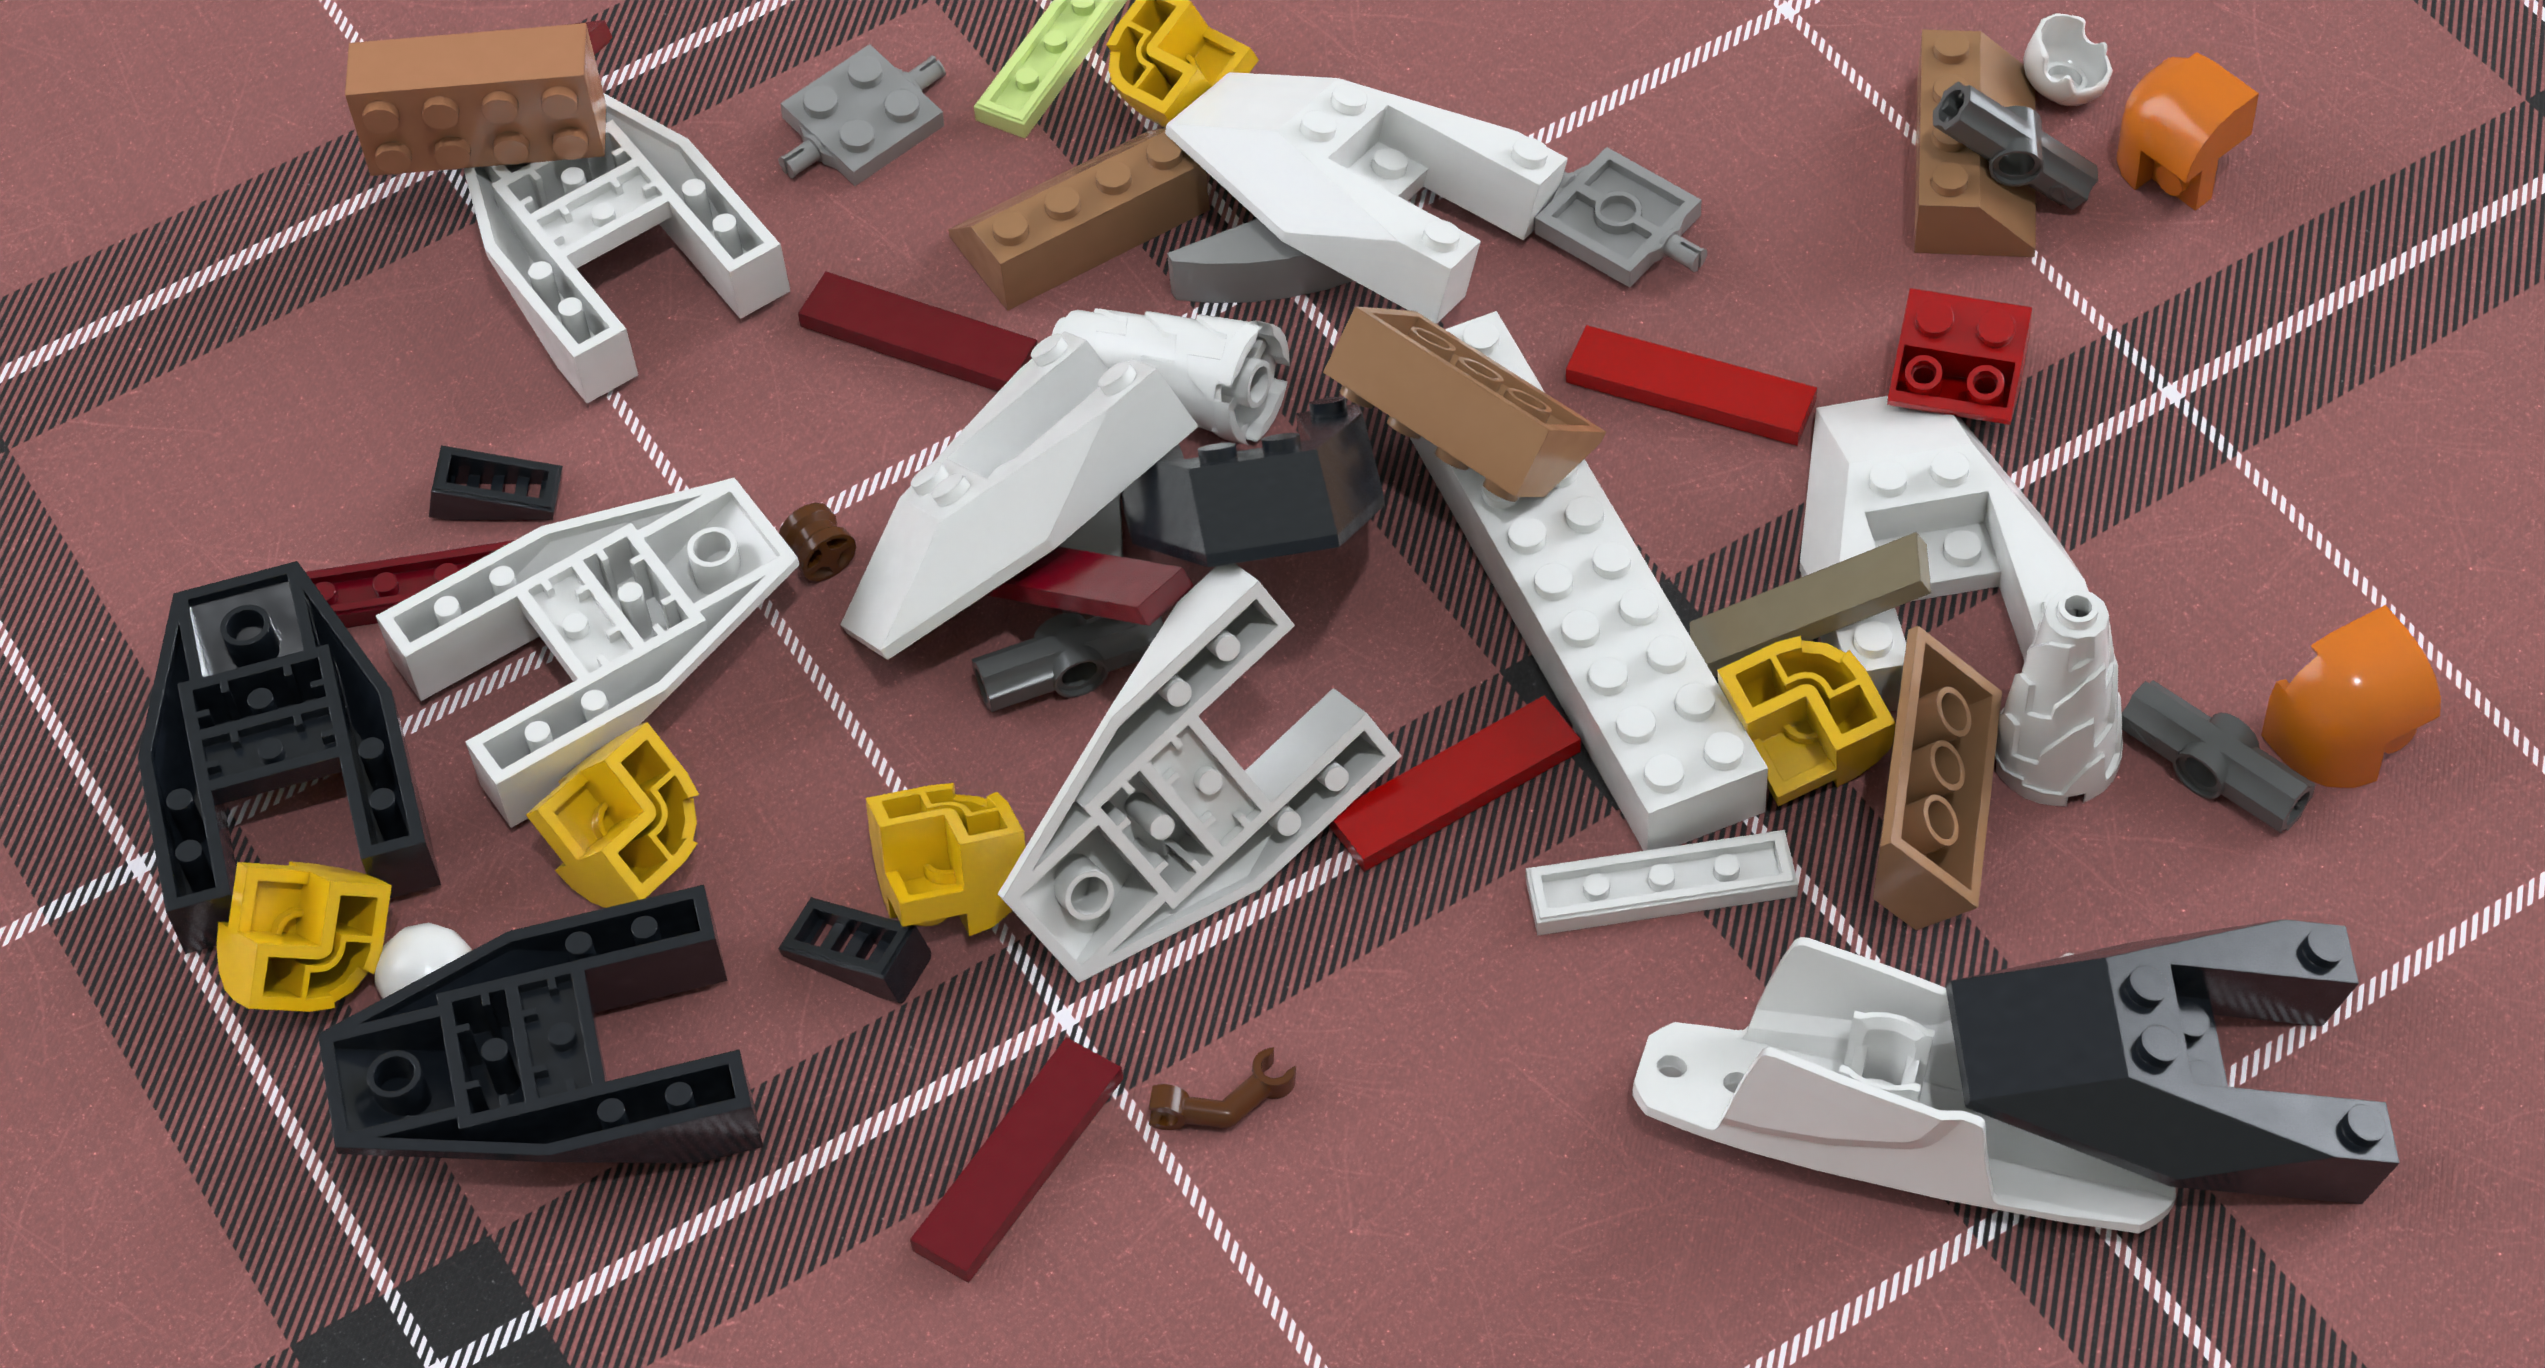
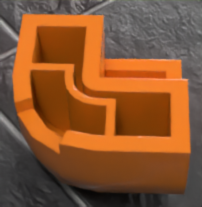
(2181, 125)
(2353, 702)

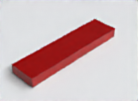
(1691, 385)
(1455, 783)

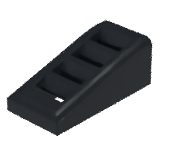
(470, 502)
(887, 973)

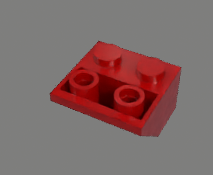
(1960, 356)

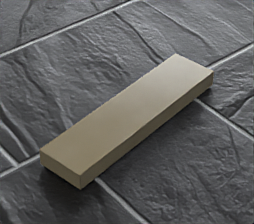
(1816, 602)

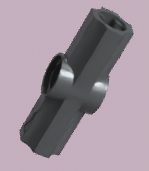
(2015, 145)
(1063, 657)
(2217, 756)

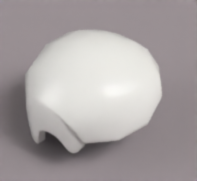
(2065, 62)
(416, 953)

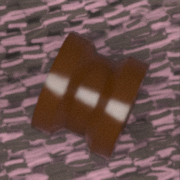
(818, 542)

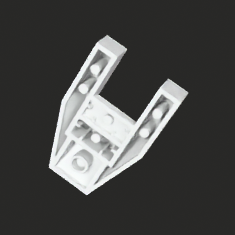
(1336, 170)
(563, 213)
(1924, 472)
(1014, 487)
(618, 600)
(1158, 810)

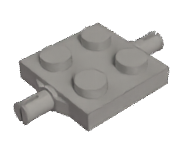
(861, 115)
(1621, 218)

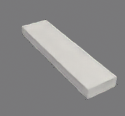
(1661, 882)

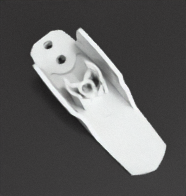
(1864, 1082)

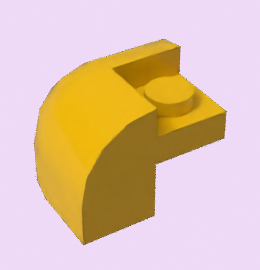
(1170, 57)
(1808, 714)
(620, 819)
(943, 854)
(300, 935)

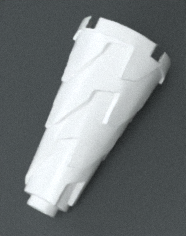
(1210, 362)
(2064, 708)

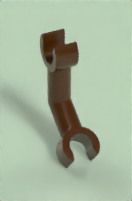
(1174, 1107)

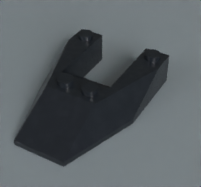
(1261, 502)
(257, 697)
(508, 1054)
(2128, 1064)

